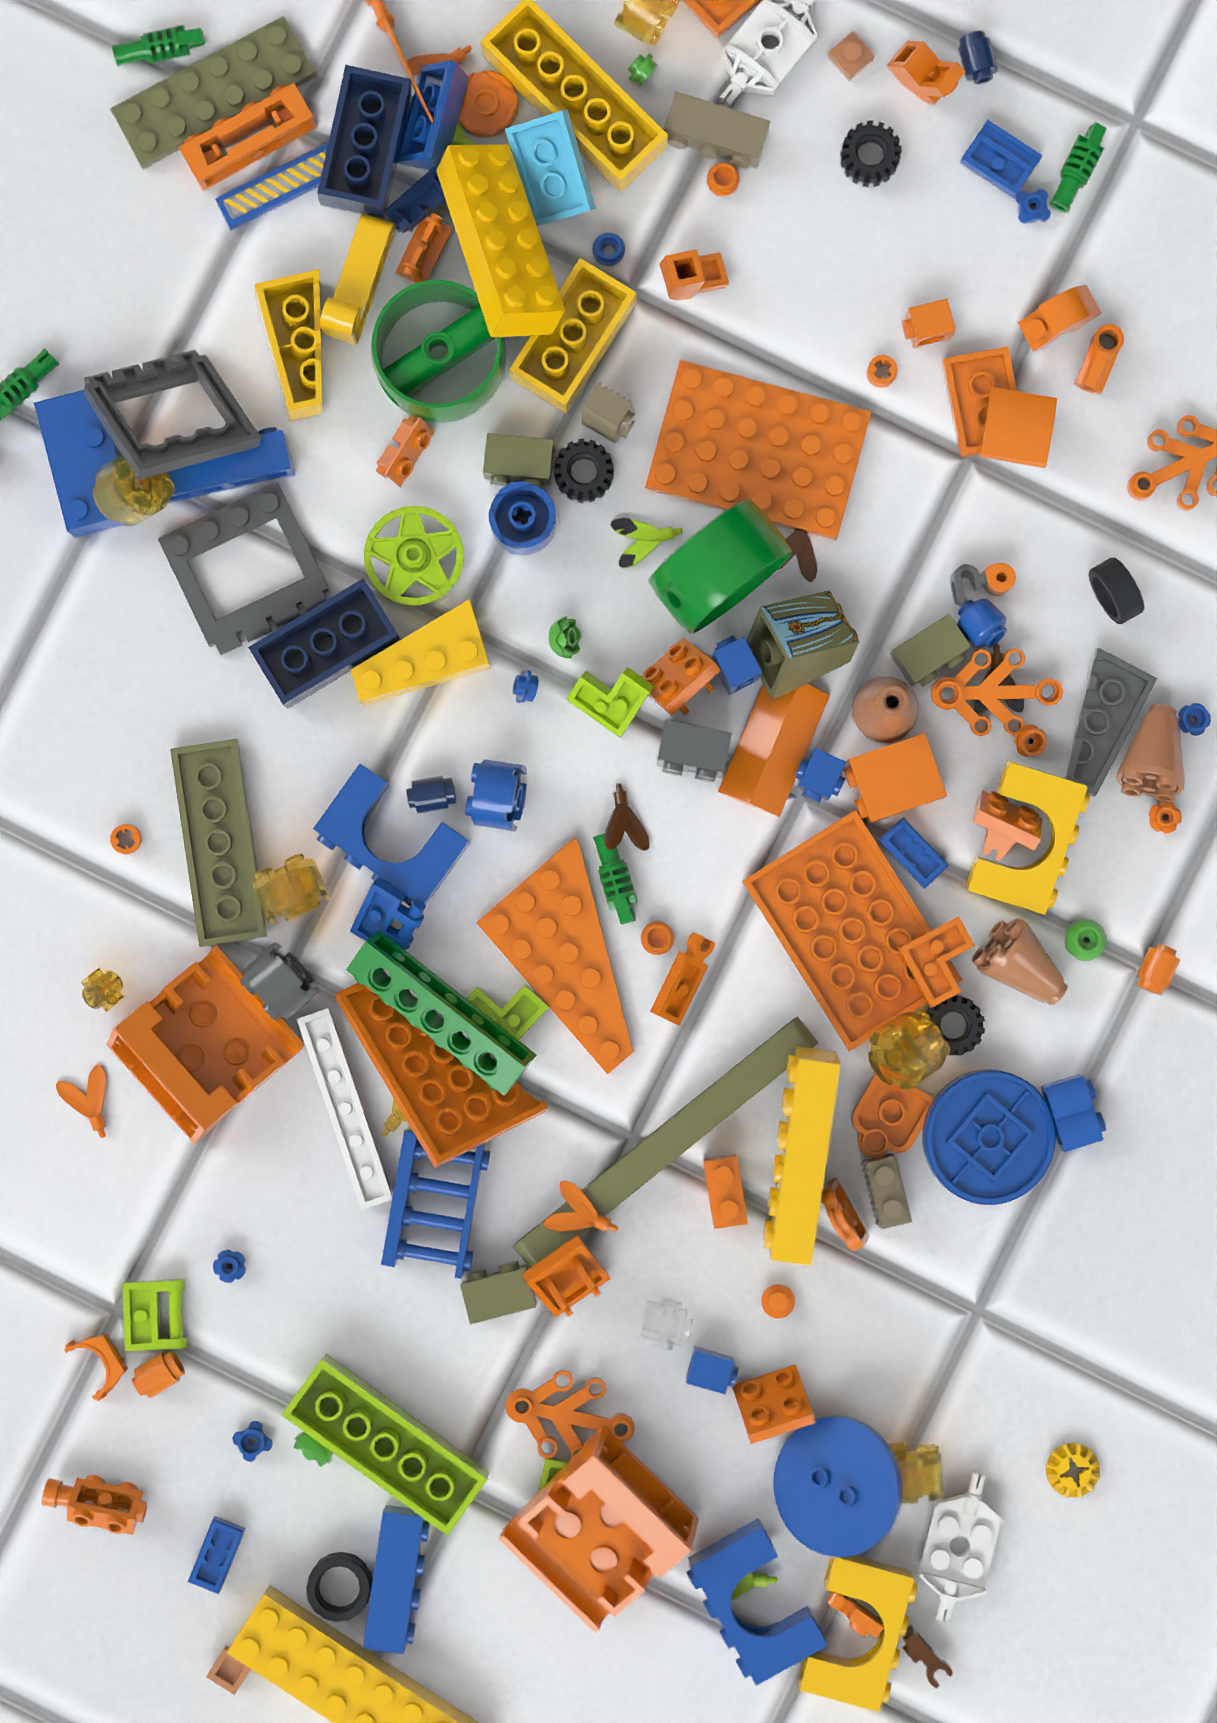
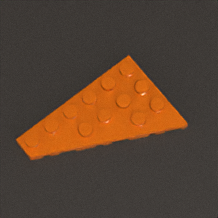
(558, 946)
(438, 1096)

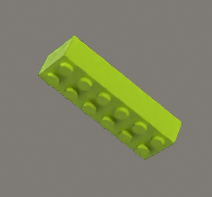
(386, 1444)

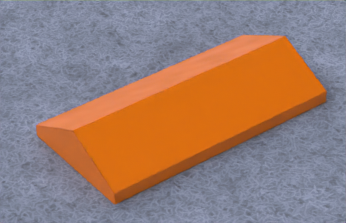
(773, 747)

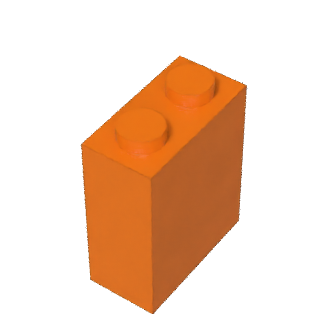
(894, 779)

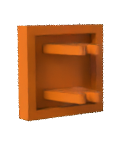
(680, 676)
(1006, 824)
(566, 1276)
(773, 1404)

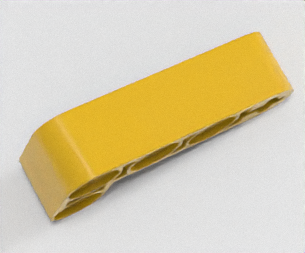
(348, 310)

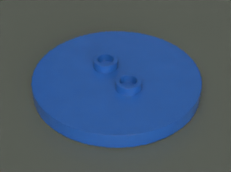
(989, 1137)
(837, 1486)

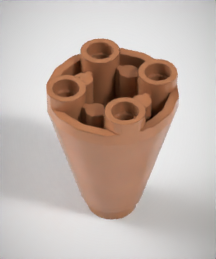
(876, 718)
(1154, 757)
(1020, 962)

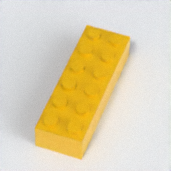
(561, 76)
(500, 240)
(803, 1155)

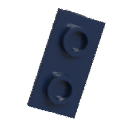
(410, 206)

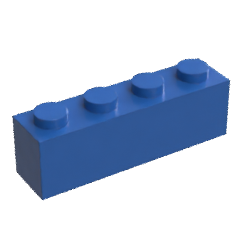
(245, 468)
(394, 1580)

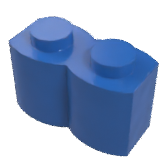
(1074, 1112)

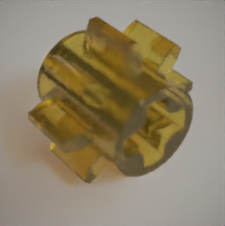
(102, 989)

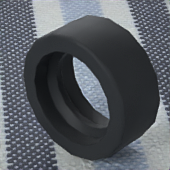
(1116, 590)
(317, 1601)

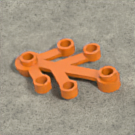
(1192, 459)
(990, 691)
(563, 1413)

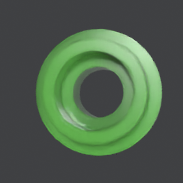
(641, 68)

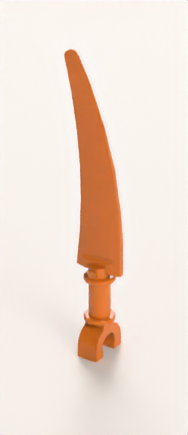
(386, 23)

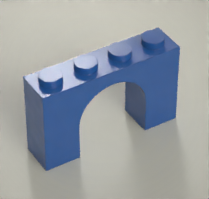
(345, 827)
(761, 1649)

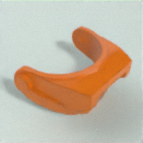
(110, 1357)

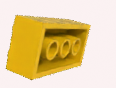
(562, 362)

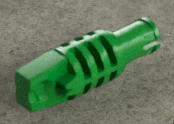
(159, 45)
(1078, 167)
(24, 381)
(616, 882)

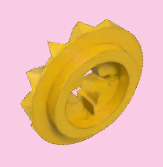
(1059, 1463)

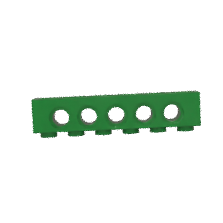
(435, 995)

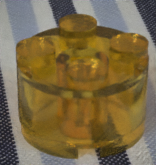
(645, 18)
(125, 497)
(290, 889)
(907, 1050)
(919, 1471)

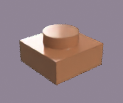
(851, 55)
(228, 1672)

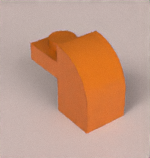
(924, 73)
(692, 274)
(1059, 316)

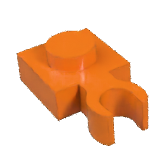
(860, 1618)

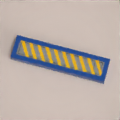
(273, 188)

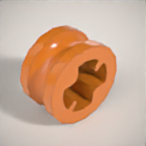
(871, 370)
(115, 841)

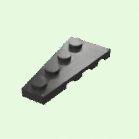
(1107, 715)

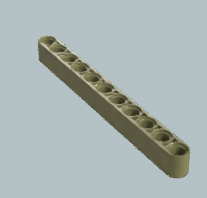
(675, 1135)

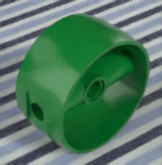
(419, 368)
(720, 566)

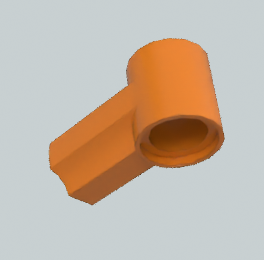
(1099, 360)

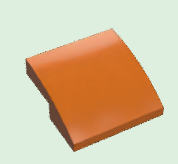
(1018, 427)

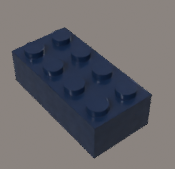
(365, 141)
(324, 643)

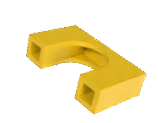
(1033, 884)
(864, 1678)

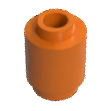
(1158, 969)
(158, 1374)

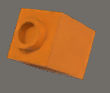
(929, 323)

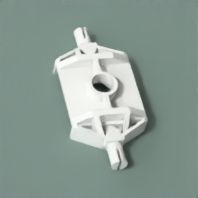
(762, 69)
(962, 1574)

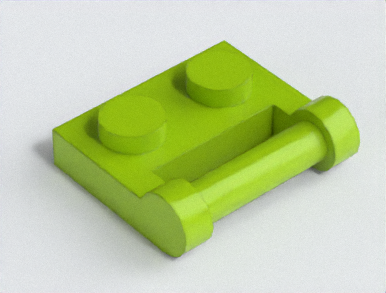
(143, 1315)

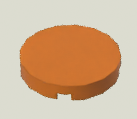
(488, 104)

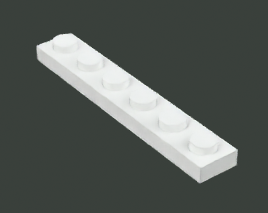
(345, 1108)

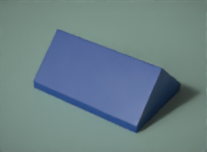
(443, 91)

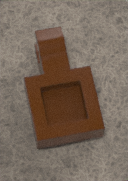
(919, 1650)

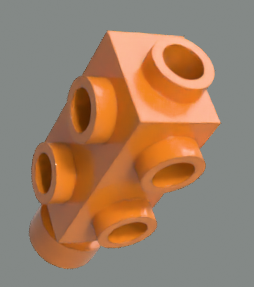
(97, 1503)

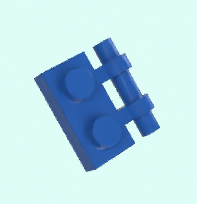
(380, 909)

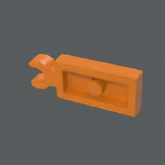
(683, 980)

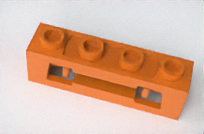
(289, 115)

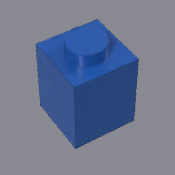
(711, 1370)

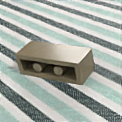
(716, 130)

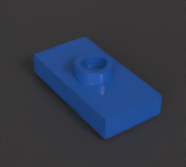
(913, 853)
(216, 1555)

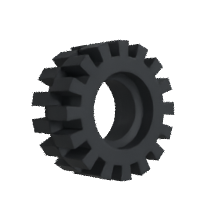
(870, 134)
(578, 451)
(973, 1020)

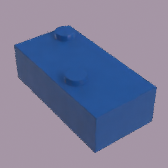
(75, 451)

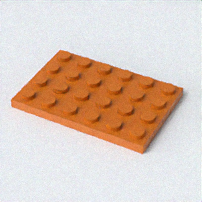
(760, 443)
(842, 926)

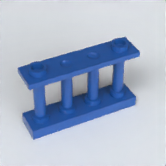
(403, 1215)

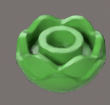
(564, 637)
(1074, 940)
(313, 1449)

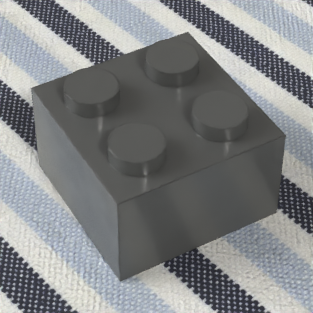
(693, 750)

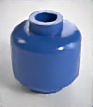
(982, 623)

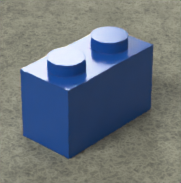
(736, 664)

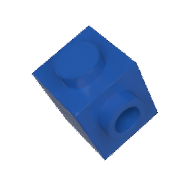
(820, 776)

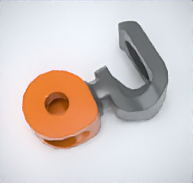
(995, 579)

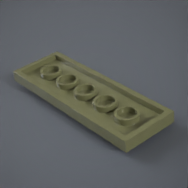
(211, 89)
(218, 842)

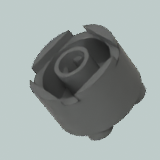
(279, 982)

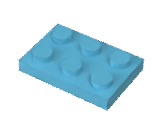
(551, 167)

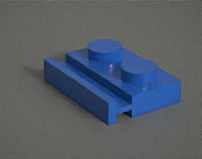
(1000, 159)

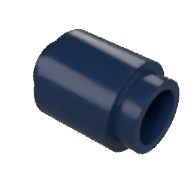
(977, 57)
(431, 794)

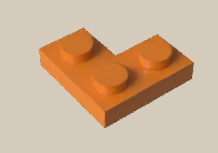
(928, 957)

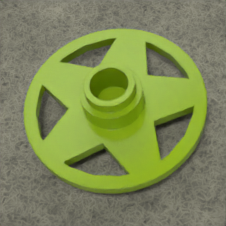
(414, 555)

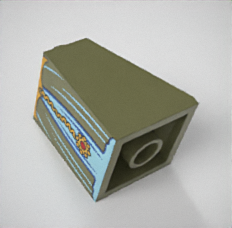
(800, 641)

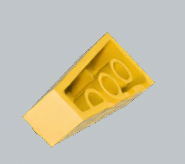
(293, 332)
(429, 656)

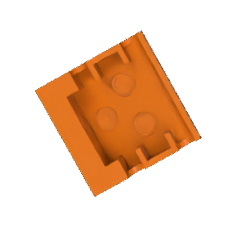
(203, 1044)
(601, 1530)

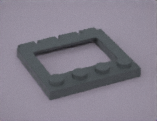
(176, 451)
(224, 526)

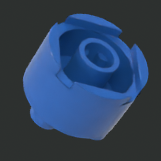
(504, 511)
(497, 794)

